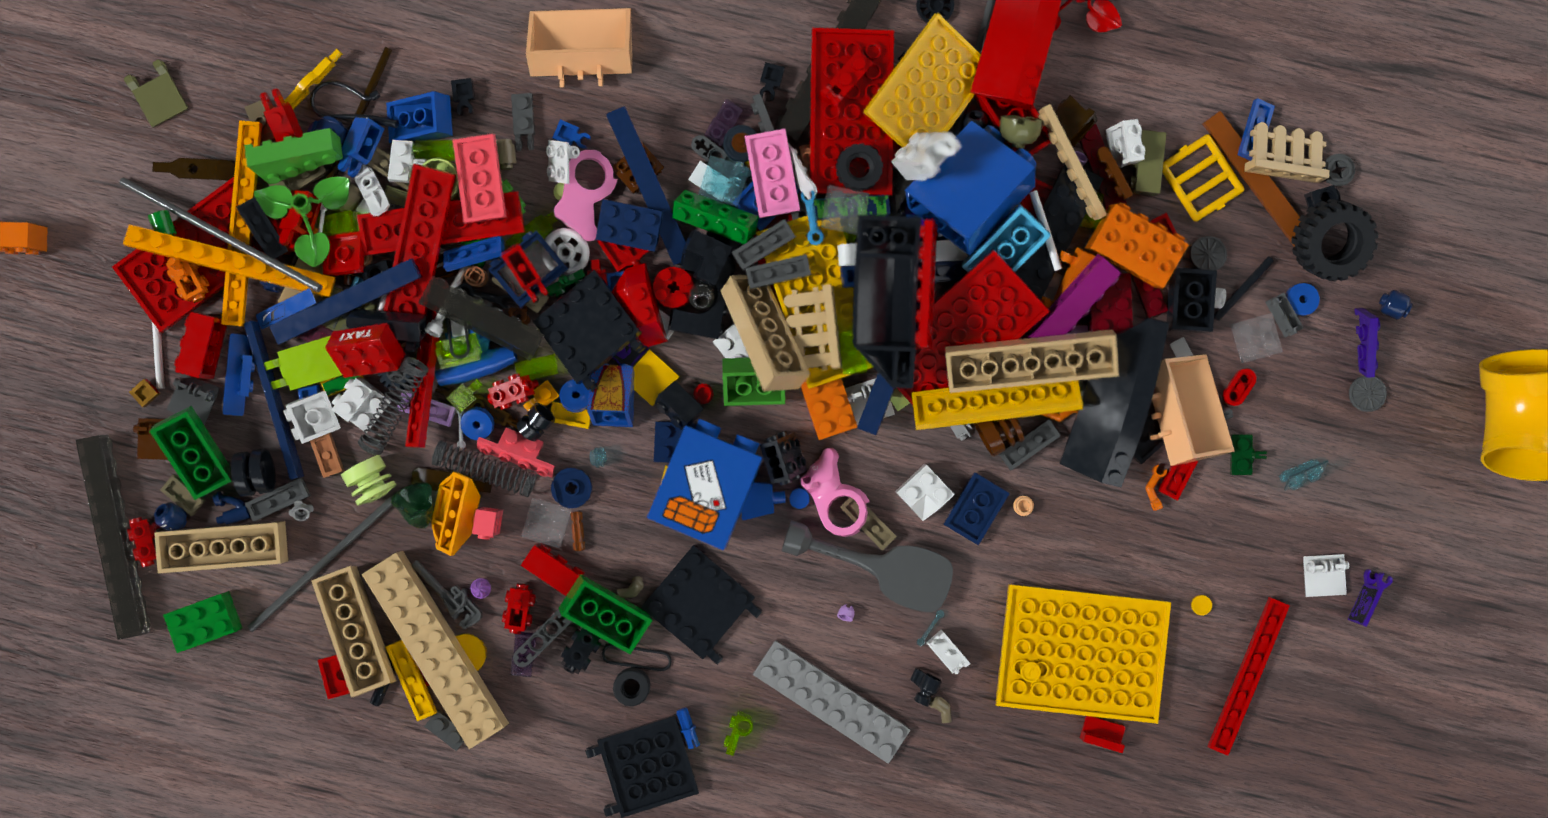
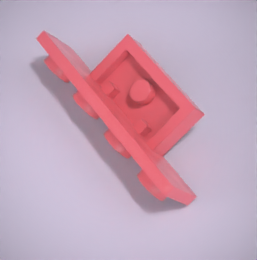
(518, 450)

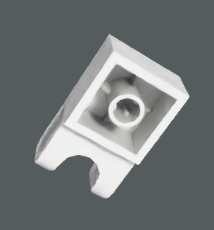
(925, 154)

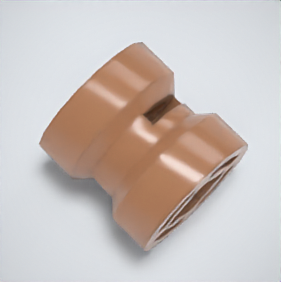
(476, 276)

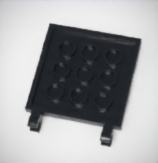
(588, 328)
(699, 603)
(646, 766)

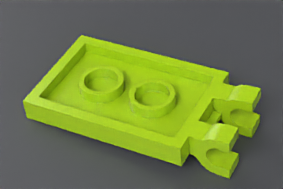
(304, 365)

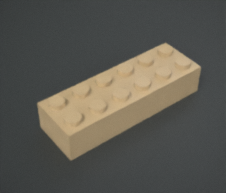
(765, 335)
(221, 547)
(353, 631)

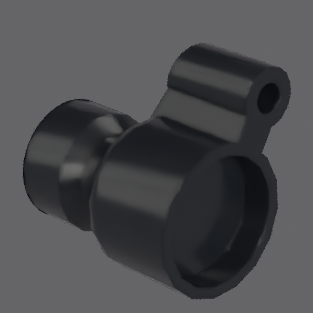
(928, 686)

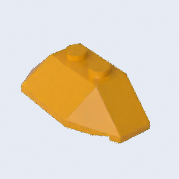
(454, 512)

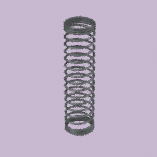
(414, 372)
(439, 454)

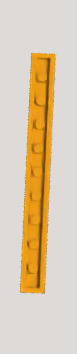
(243, 190)
(220, 259)

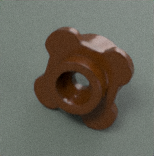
(524, 316)

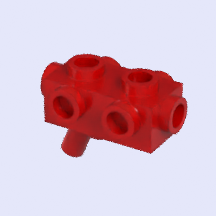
(514, 390)
(143, 535)
(519, 602)

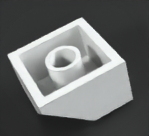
(924, 492)

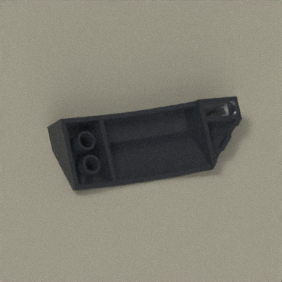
(887, 294)
(1117, 407)

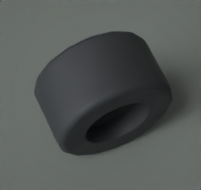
(629, 699)

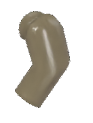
(633, 590)
(942, 706)

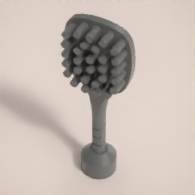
(905, 574)

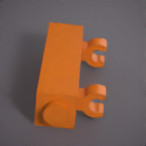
(1077, 263)

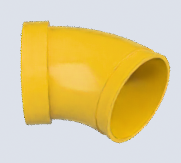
(1516, 414)

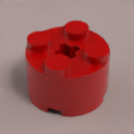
(667, 278)

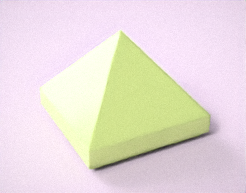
(899, 400)

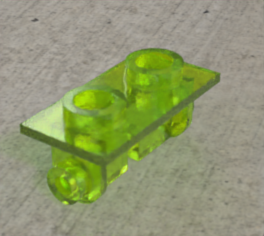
(434, 149)

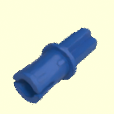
(687, 727)

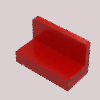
(1103, 733)

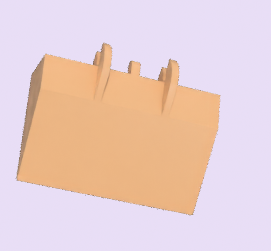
(579, 43)
(1189, 411)

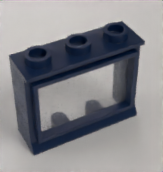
(543, 260)

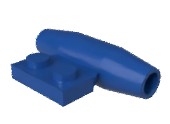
(491, 362)

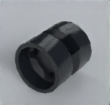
(536, 420)

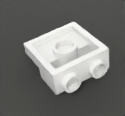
(1126, 142)
(359, 402)
(311, 417)

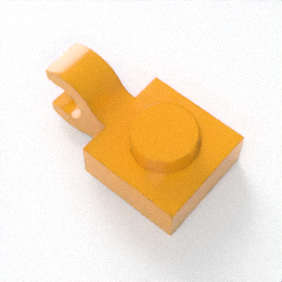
(544, 394)

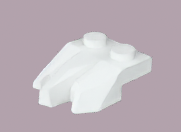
(731, 344)

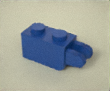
(359, 145)

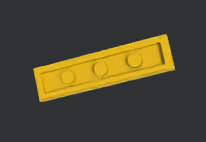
(411, 680)

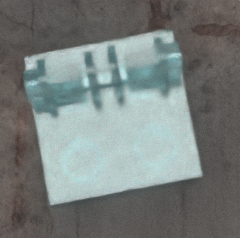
(724, 180)
(1308, 471)

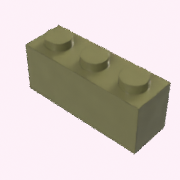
(1148, 173)

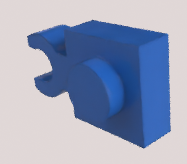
(569, 133)

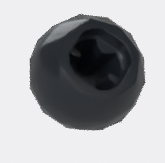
(977, 117)

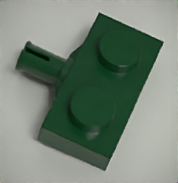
(559, 287)
(1242, 459)

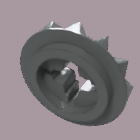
(1345, 175)

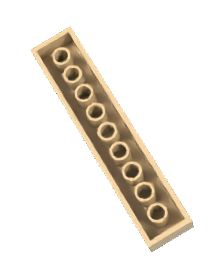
(435, 649)

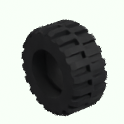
(1354, 254)

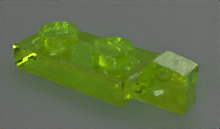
(540, 223)

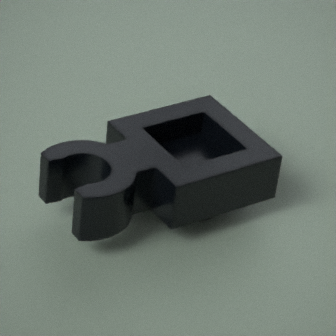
(771, 78)
(463, 92)

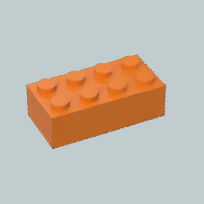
(22, 238)
(829, 408)

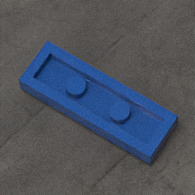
(1260, 112)
(473, 253)

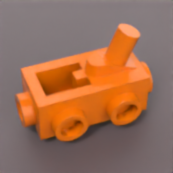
(186, 276)

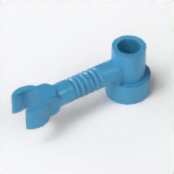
(812, 220)

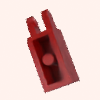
(280, 117)
(293, 223)
(523, 270)

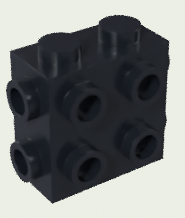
(783, 457)

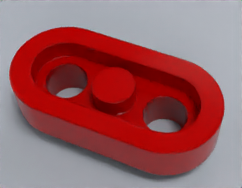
(1239, 388)

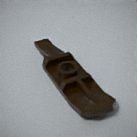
(207, 168)
(435, 477)

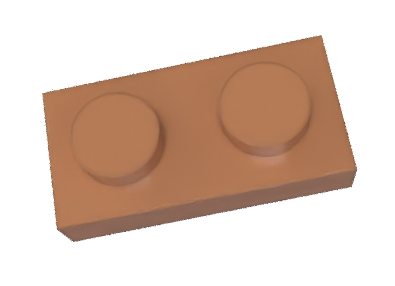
(327, 455)

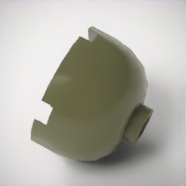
(1020, 129)

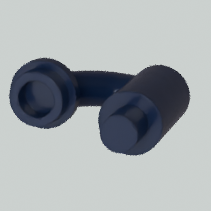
(234, 515)

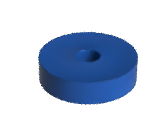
(1310, 295)
(574, 404)
(480, 415)

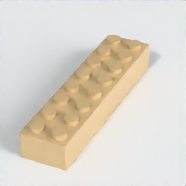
(1032, 361)

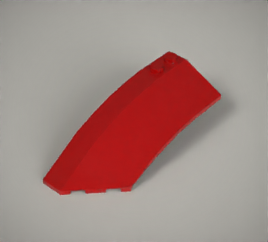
(1015, 51)

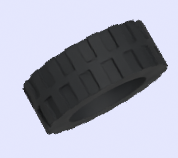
(875, 167)

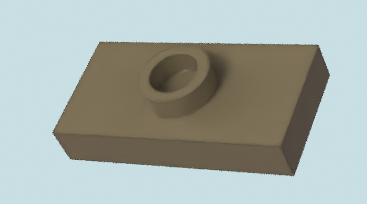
(256, 114)
(178, 493)

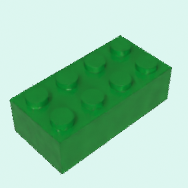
(192, 452)
(605, 614)

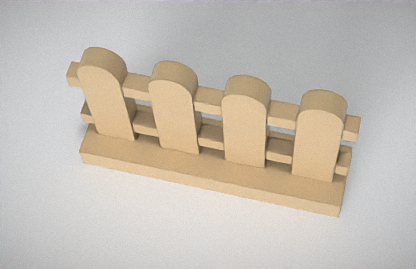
(1295, 167)
(817, 318)

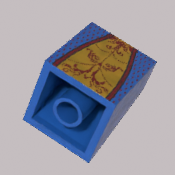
(614, 398)

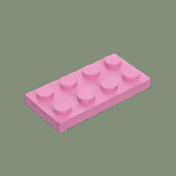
(772, 173)

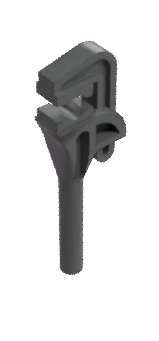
(454, 600)

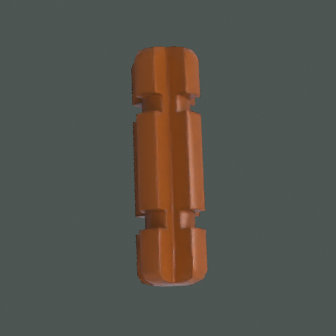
(577, 531)

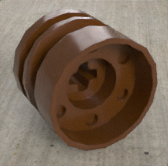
(995, 432)

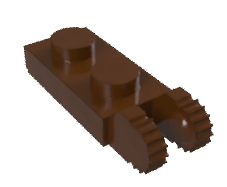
(1113, 172)

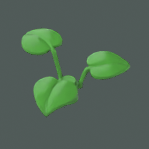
(277, 200)

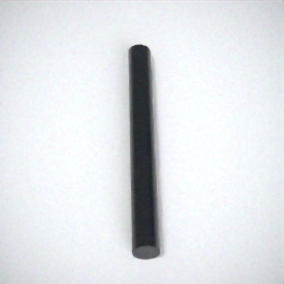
(1243, 288)

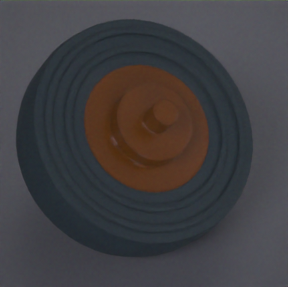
(735, 144)

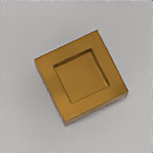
(144, 392)

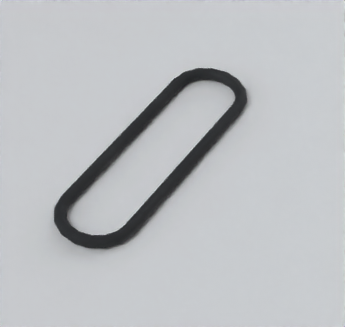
(450, 341)
(638, 666)

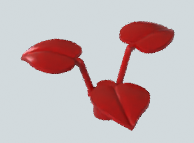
(1100, 18)

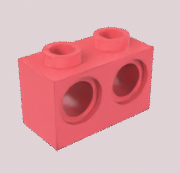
(487, 522)

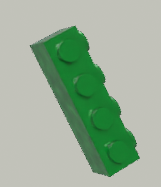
(715, 217)

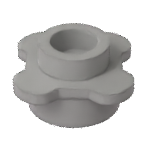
(300, 515)

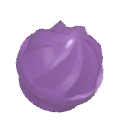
(480, 588)

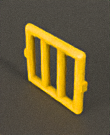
(1227, 173)

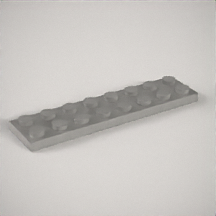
(831, 701)

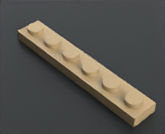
(1068, 156)

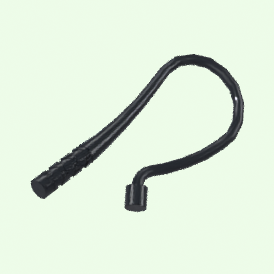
(373, 96)

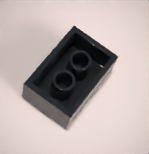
(1191, 300)

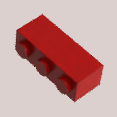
(551, 568)

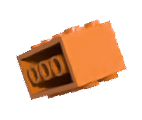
(1137, 245)

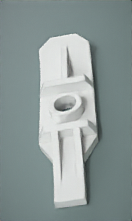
(799, 171)
(372, 193)

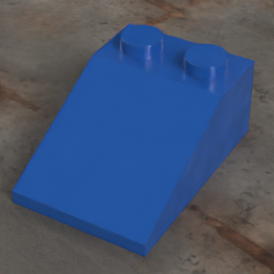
(421, 117)

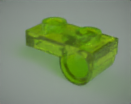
(731, 741)

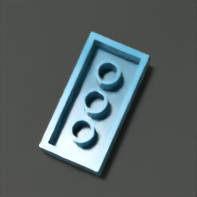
(1013, 240)

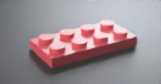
(479, 178)

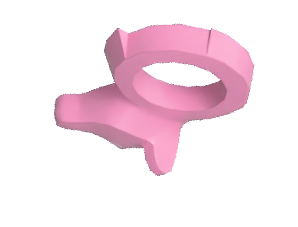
(577, 203)
(825, 486)

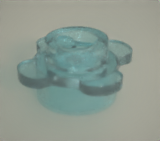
(598, 457)

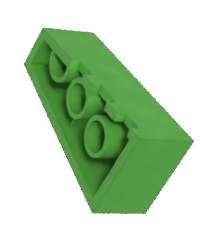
(293, 155)

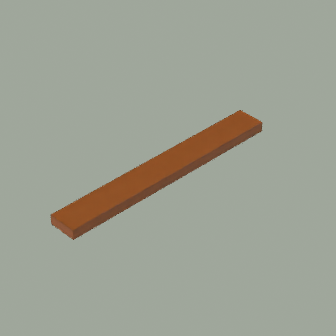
(1260, 184)

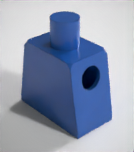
(761, 500)

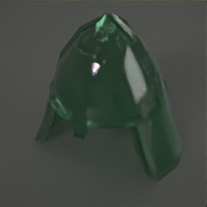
(415, 504)

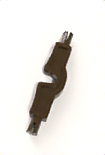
(500, 416)

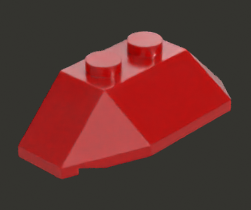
(638, 299)

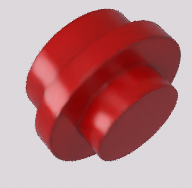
(703, 393)

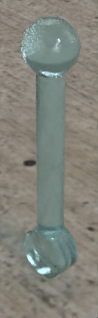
(939, 614)

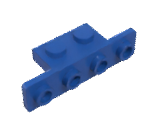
(237, 375)

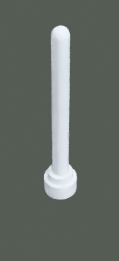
(435, 326)

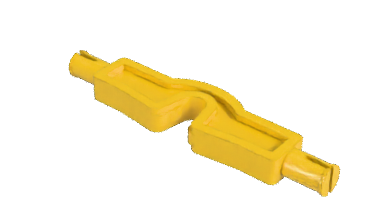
(314, 77)

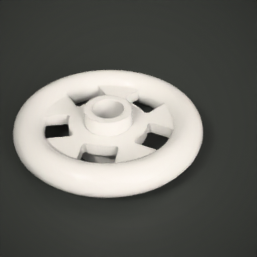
(582, 248)

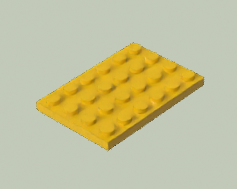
(927, 85)

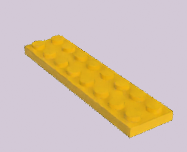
(943, 409)

